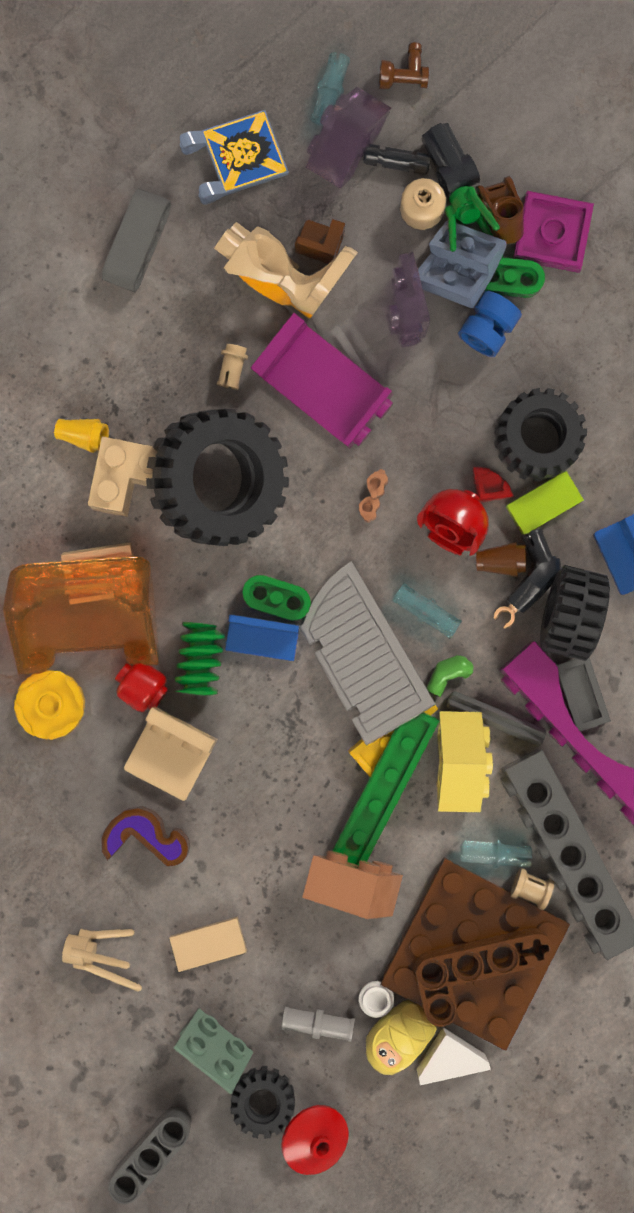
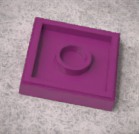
(554, 231)

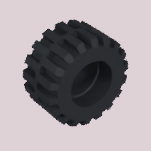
(556, 411)
(575, 613)

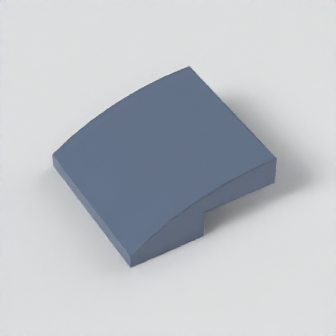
(461, 273)

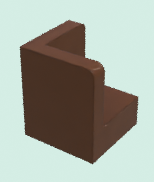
(320, 240)

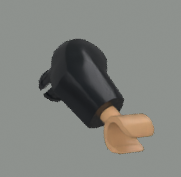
(538, 578)

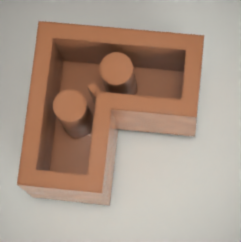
(360, 889)

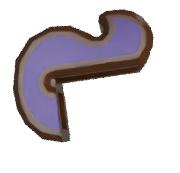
(150, 831)

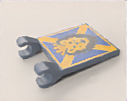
(241, 153)

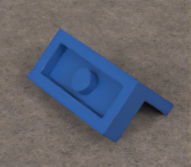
(617, 549)
(262, 638)

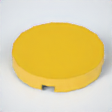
(49, 704)

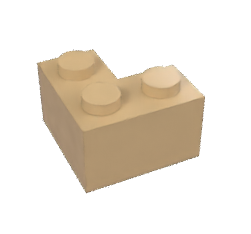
(116, 471)

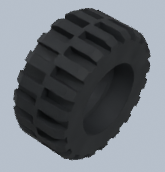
(260, 472)

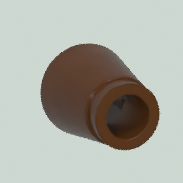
(502, 559)

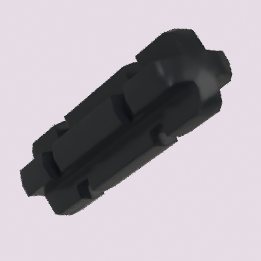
(397, 159)

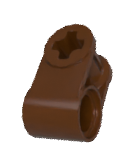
(506, 208)

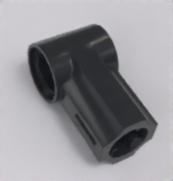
(452, 165)

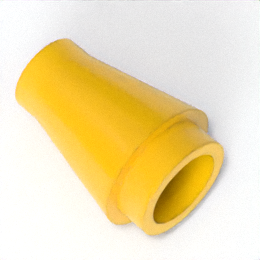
(82, 432)

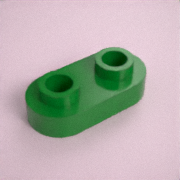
(509, 274)
(277, 596)

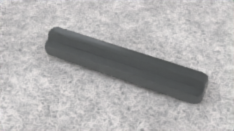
(498, 719)

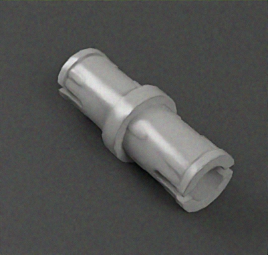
(318, 1024)

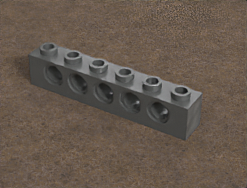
(618, 932)

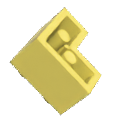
(462, 761)

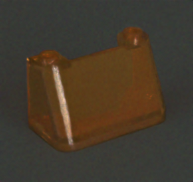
(81, 609)

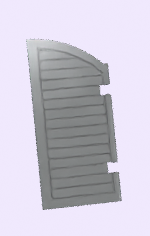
(364, 656)

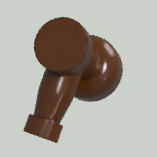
(413, 75)

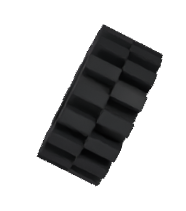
(267, 1123)

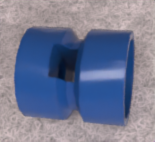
(492, 319)

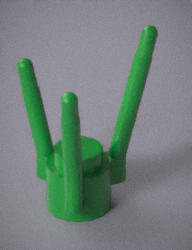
(467, 208)

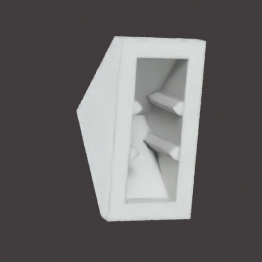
(450, 1058)

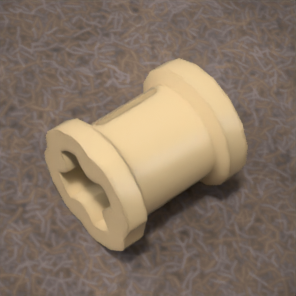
(532, 888)

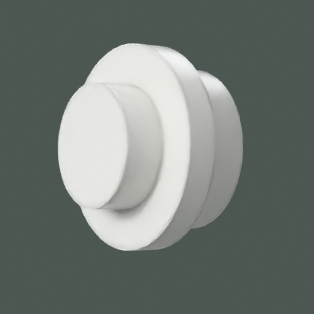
(376, 999)

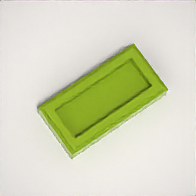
(544, 503)

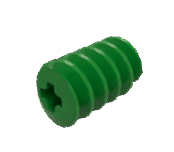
(199, 659)

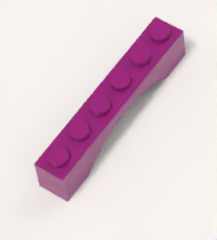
(538, 682)

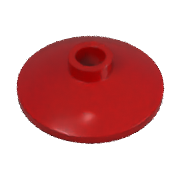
(306, 1132)

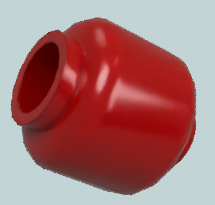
(141, 686)

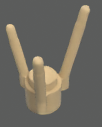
(82, 953)

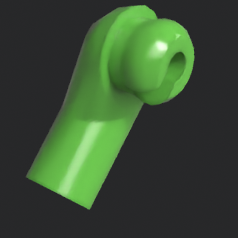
(446, 670)

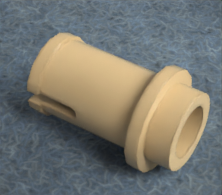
(232, 366)

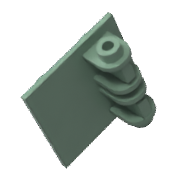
(213, 1050)

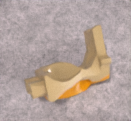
(271, 272)

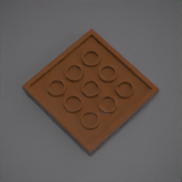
(462, 910)

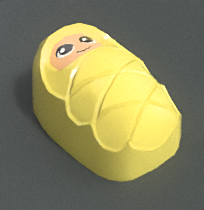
(398, 1038)

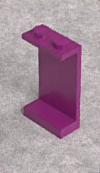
(323, 382)

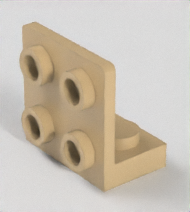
(170, 753)

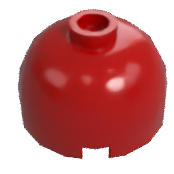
(455, 520)

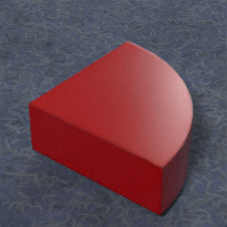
(490, 485)

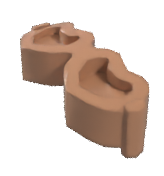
(376, 486)

